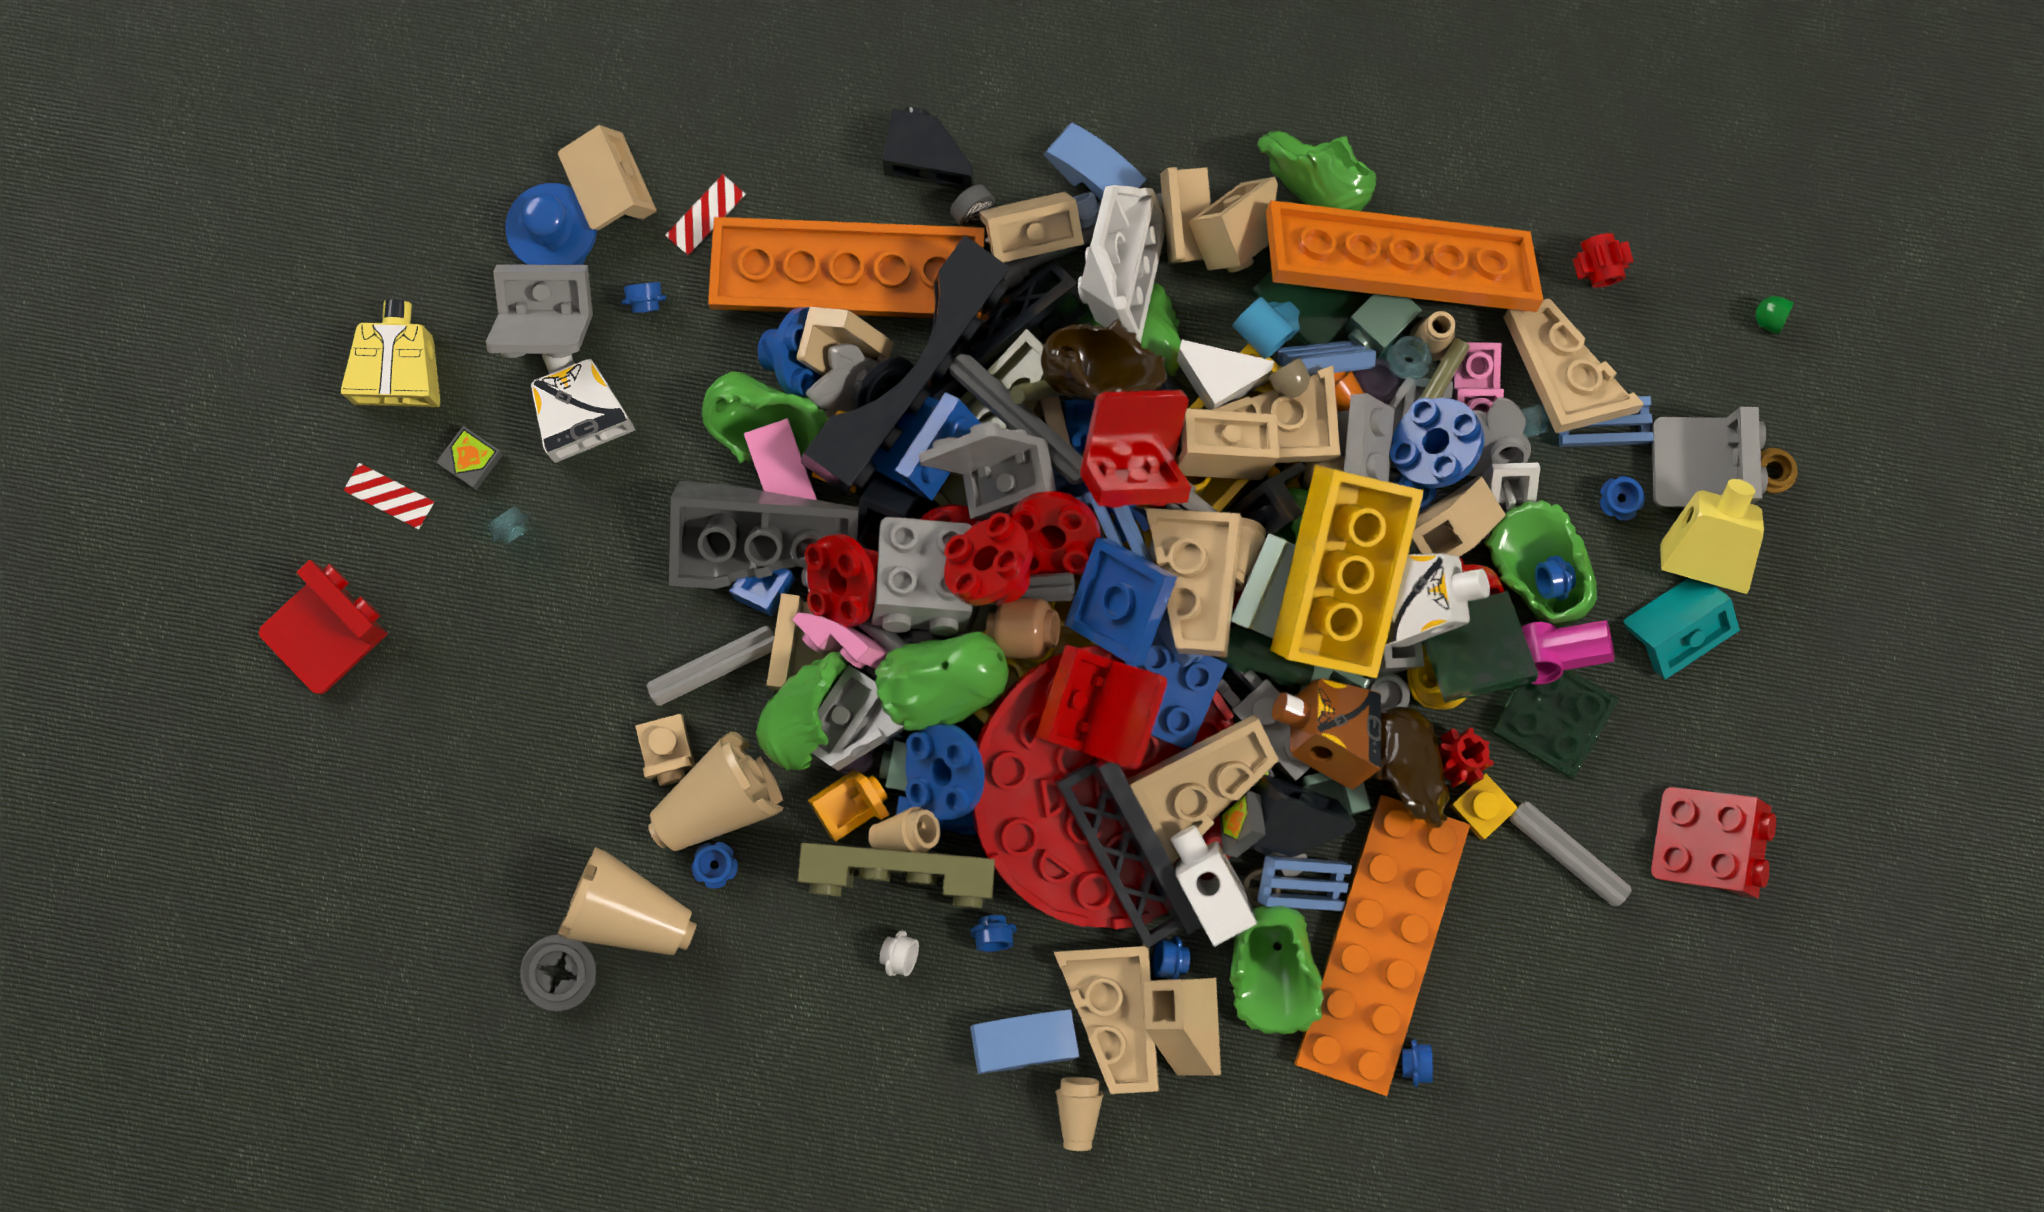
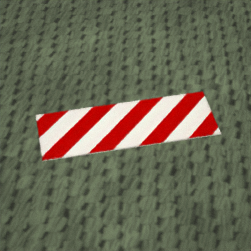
(699, 219)
(388, 496)

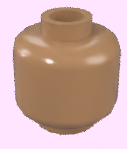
(1024, 628)

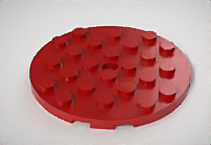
(1031, 827)

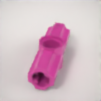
(1567, 647)

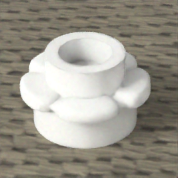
(899, 954)

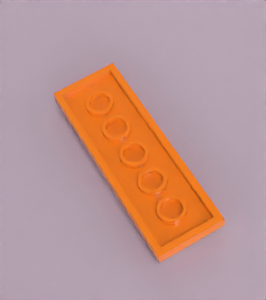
(1402, 256)
(829, 265)
(1382, 946)

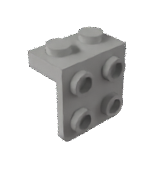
(540, 310)
(1365, 437)
(1706, 454)
(995, 465)
(912, 579)

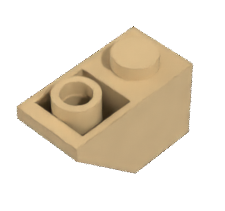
(1457, 520)
(1184, 1023)

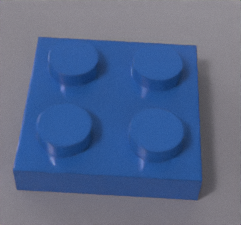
(1120, 601)

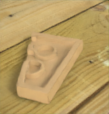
(1565, 373)
(1304, 423)
(1204, 557)
(1203, 780)
(1111, 1005)

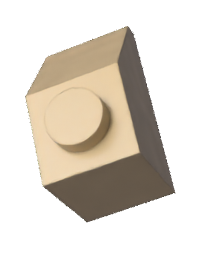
(1235, 225)

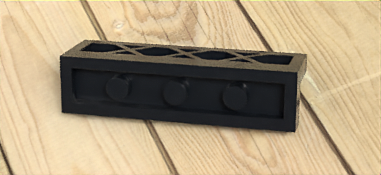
(1039, 314)
(1144, 842)

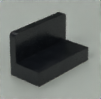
(1272, 502)

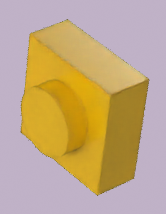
(1483, 807)

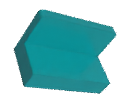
(1683, 625)

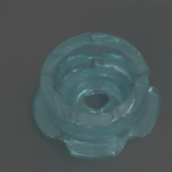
(1413, 348)
(1535, 420)
(508, 525)

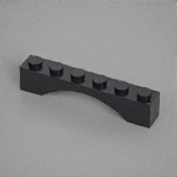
(853, 438)

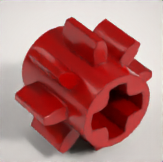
(1603, 260)
(1464, 756)

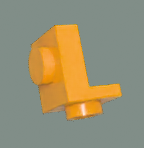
(849, 803)

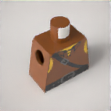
(1334, 729)

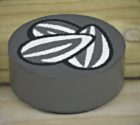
(969, 203)

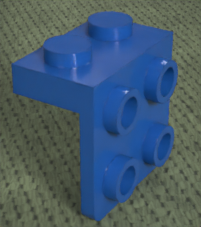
(932, 422)
(1186, 694)

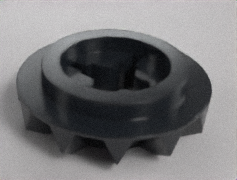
(886, 370)

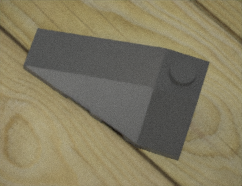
(745, 532)

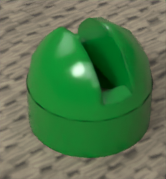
(1773, 313)

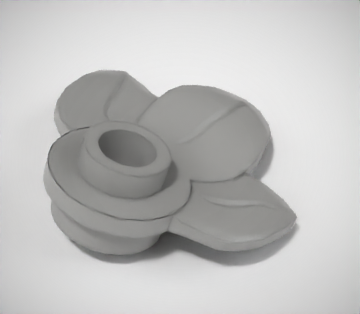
(838, 386)
(1502, 429)

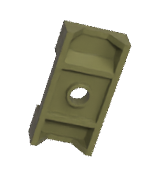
(833, 868)

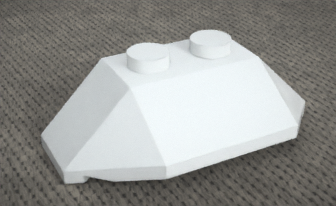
(1123, 257)

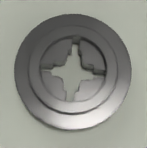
(539, 984)

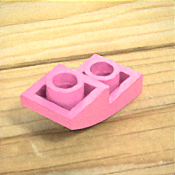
(1478, 376)
(779, 460)
(827, 635)

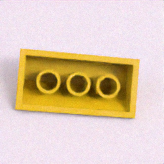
(1346, 571)

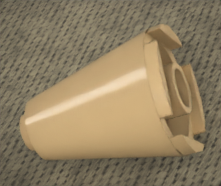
(716, 797)
(625, 910)

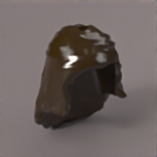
(1099, 359)
(1413, 764)

